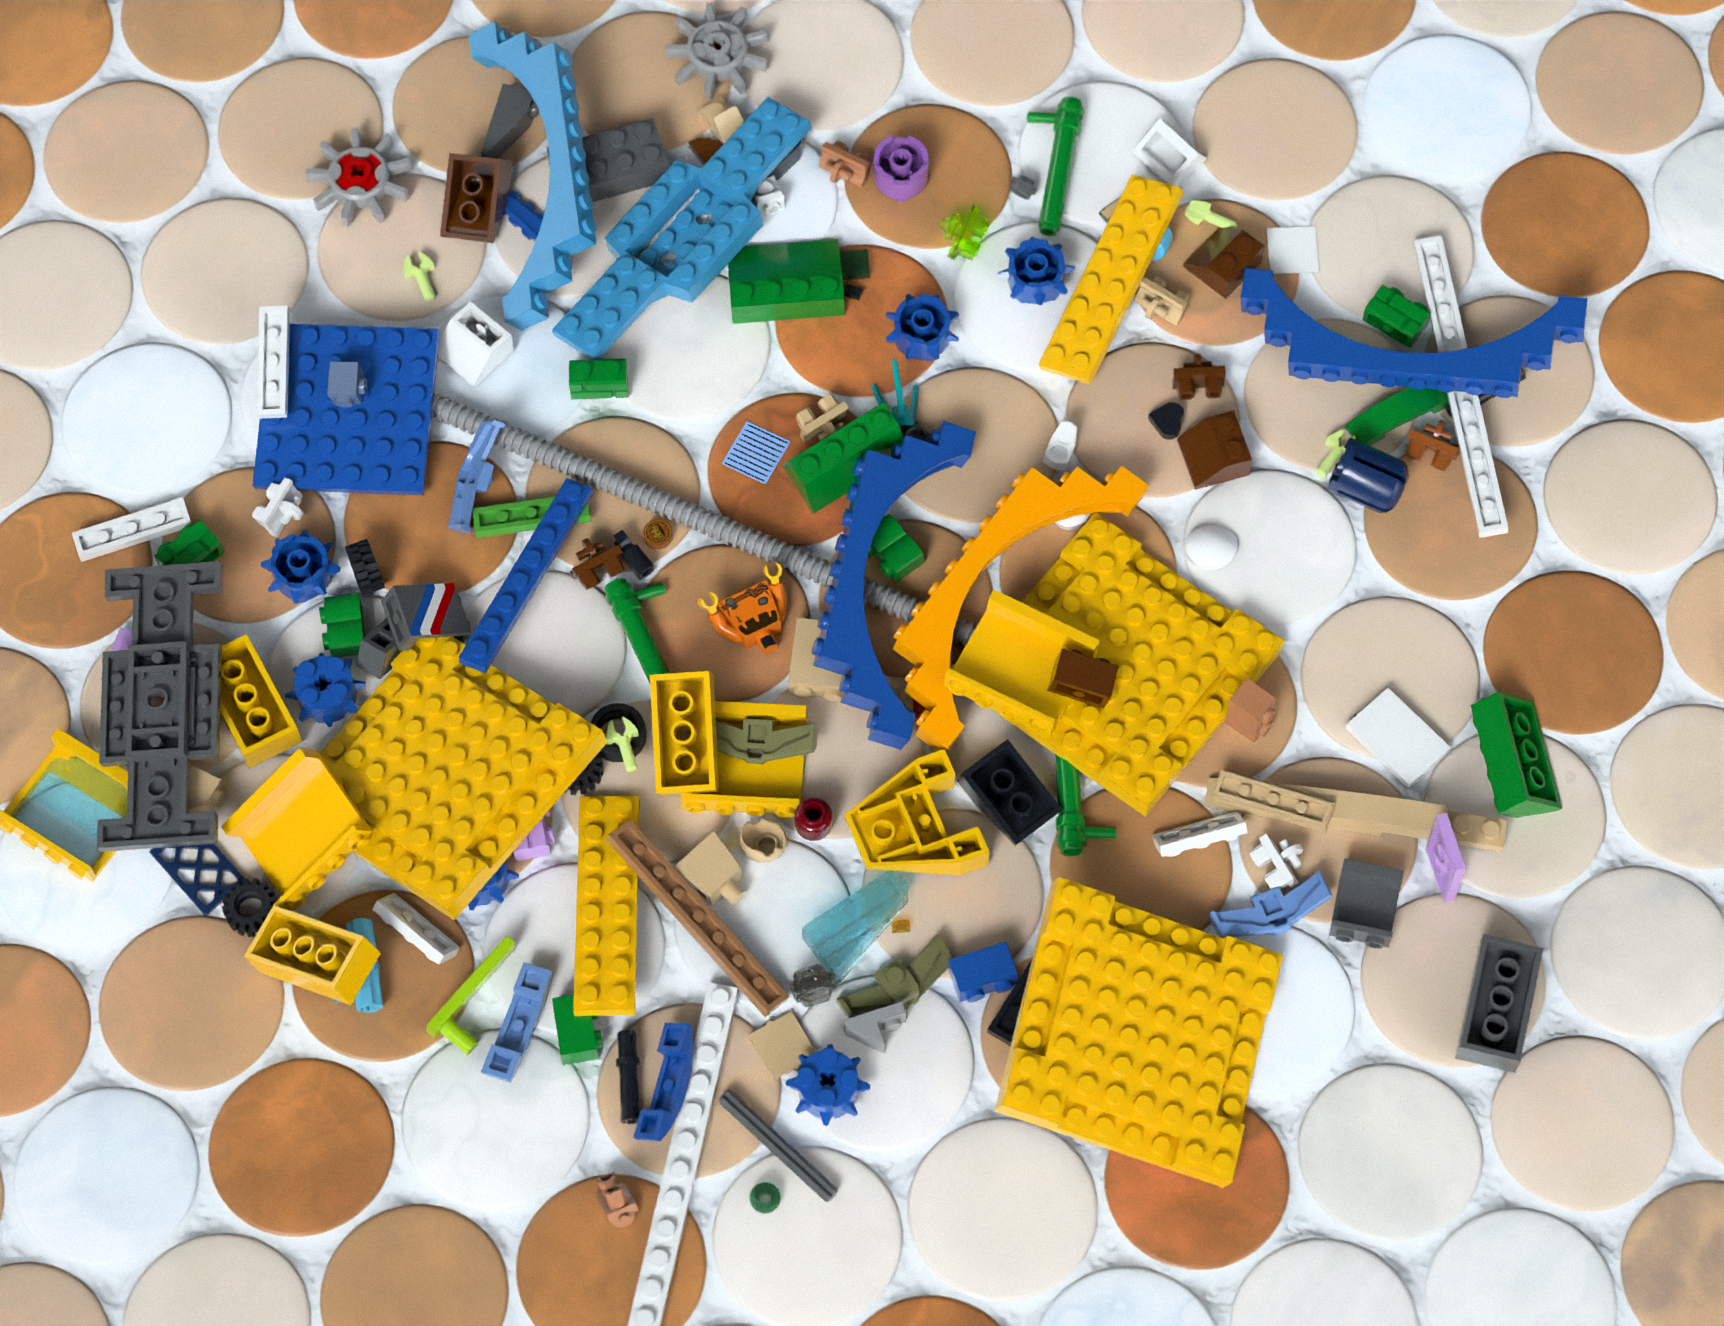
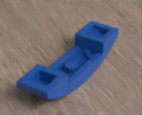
(672, 1083)

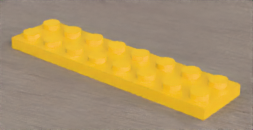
(1111, 279)
(605, 911)

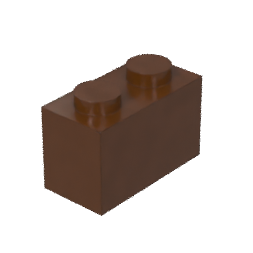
(1083, 678)

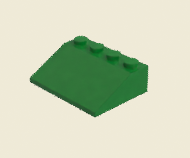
(786, 282)

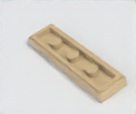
(1273, 801)

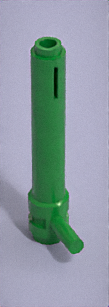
(1066, 128)
(628, 611)
(1070, 820)

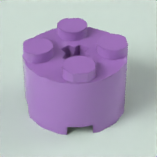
(901, 167)

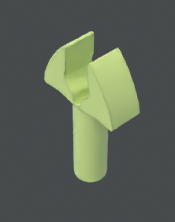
(1200, 211)
(421, 274)
(1335, 453)
(624, 742)

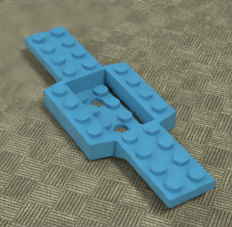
(701, 251)

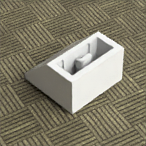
(474, 344)

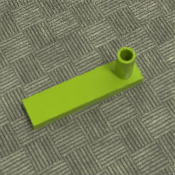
(443, 1020)

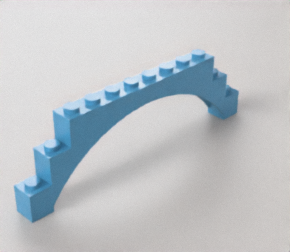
(568, 211)

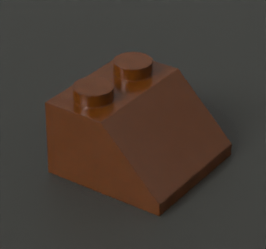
(1223, 259)
(1215, 451)

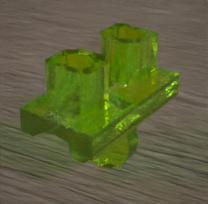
(962, 244)

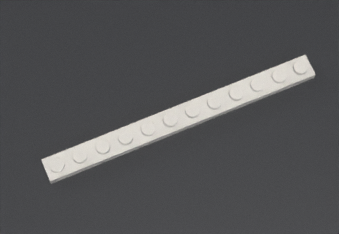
(1465, 408)
(683, 1157)

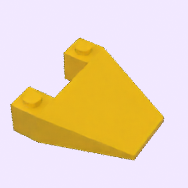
(902, 829)

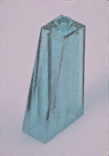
(853, 925)

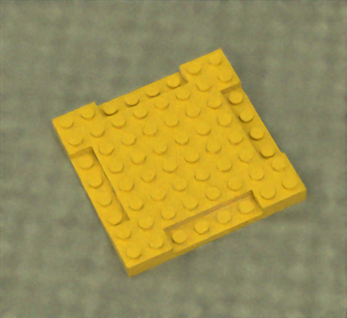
(1175, 659)
(454, 770)
(1138, 1033)

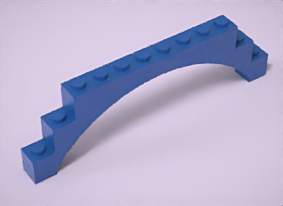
(1475, 370)
(844, 636)

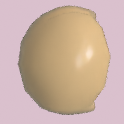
(763, 840)

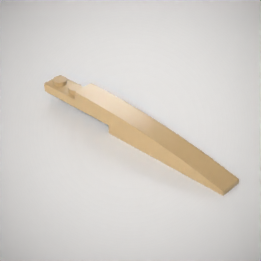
(1392, 815)

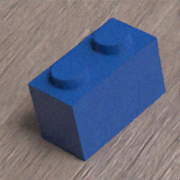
(983, 972)

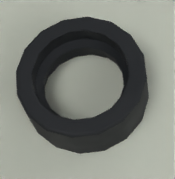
(617, 711)

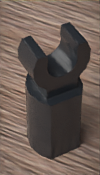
(633, 556)

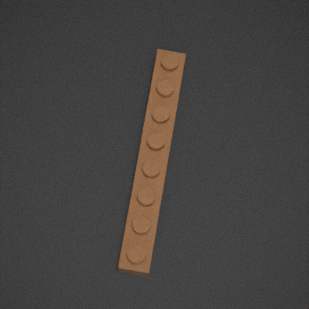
(697, 918)

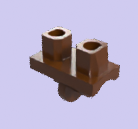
(1198, 375)
(585, 571)

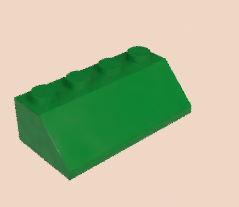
(826, 468)
(1515, 755)

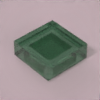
(855, 264)

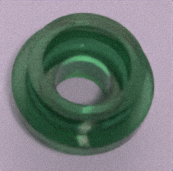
(761, 1189)

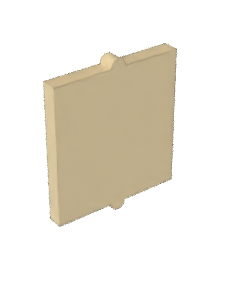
(781, 1044)

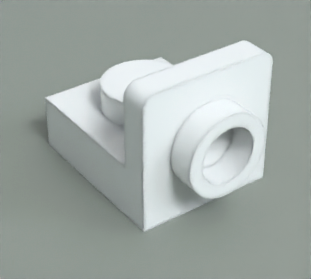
(768, 197)

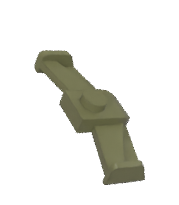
(760, 742)
(900, 983)

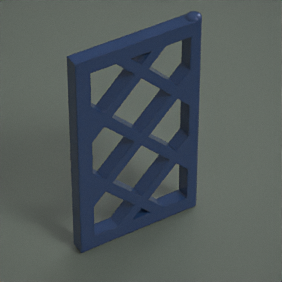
(192, 890)

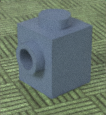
(346, 383)

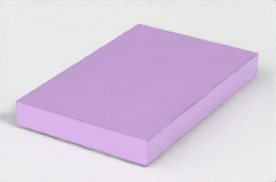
(1445, 857)

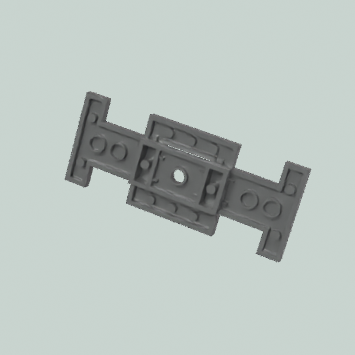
(159, 740)

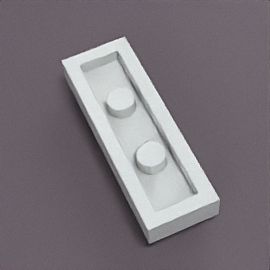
(1199, 834)
(416, 928)

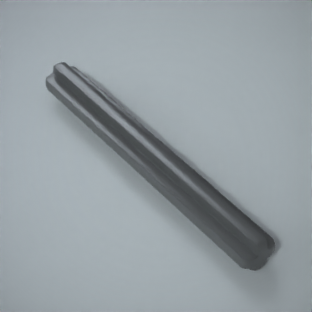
(778, 1146)

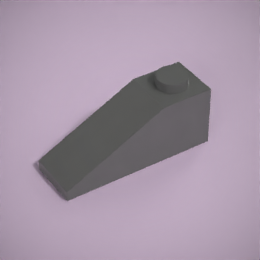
(509, 121)
(378, 650)

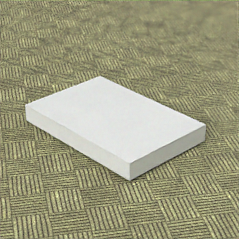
(1398, 738)

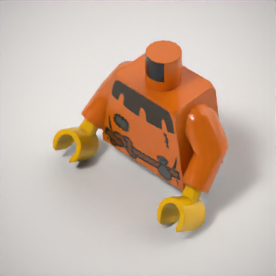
(752, 614)

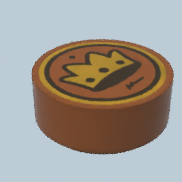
(657, 534)

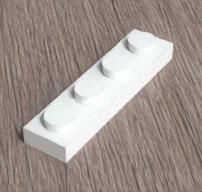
(273, 362)
(131, 529)

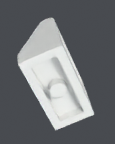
(1164, 129)

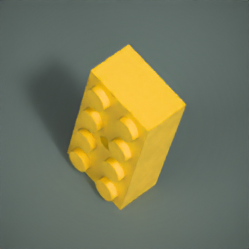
(253, 705)
(678, 705)
(312, 954)

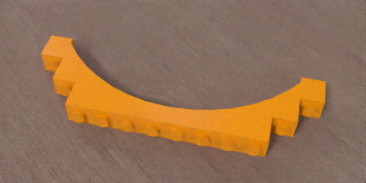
(1028, 508)

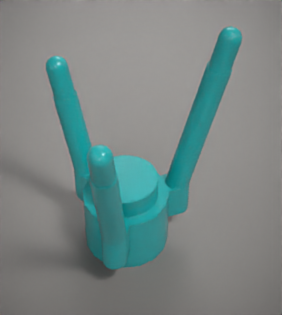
(903, 415)

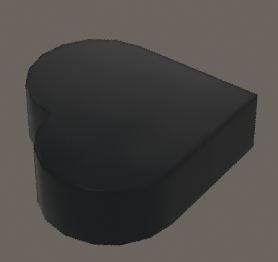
(1167, 420)

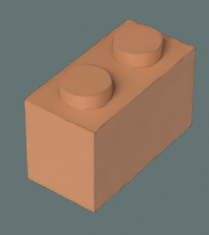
(1251, 710)

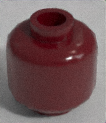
(813, 819)

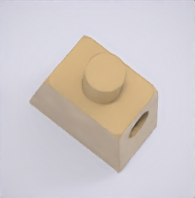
(712, 871)

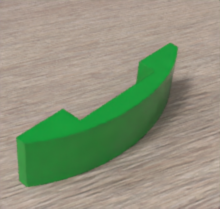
(1394, 412)

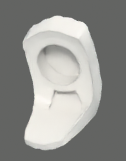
(1061, 446)

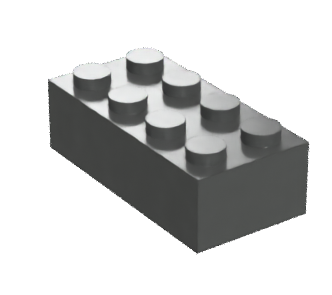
(623, 159)
(1499, 1003)

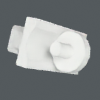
(282, 507)
(1268, 851)

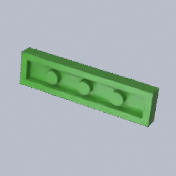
(514, 517)

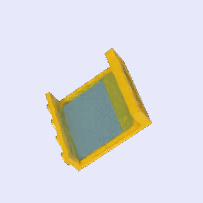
(63, 803)

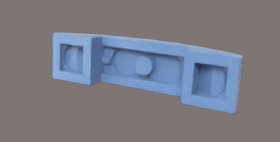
(519, 1023)

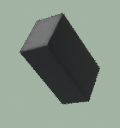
(853, 292)

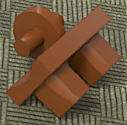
(1444, 452)

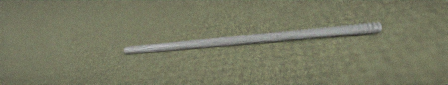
(677, 509)

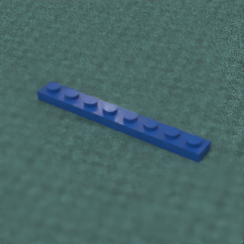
(525, 576)

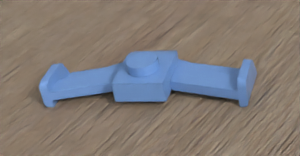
(474, 476)
(1272, 911)

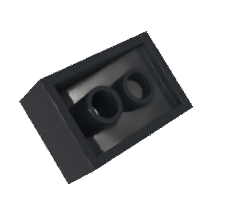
(1009, 793)

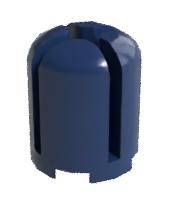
(1369, 477)

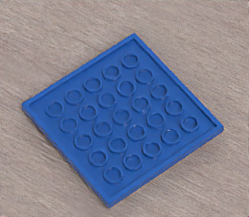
(359, 447)

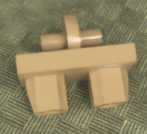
(1161, 301)
(812, 426)

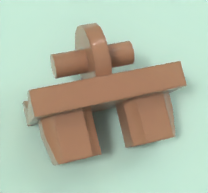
(843, 164)
(616, 1201)

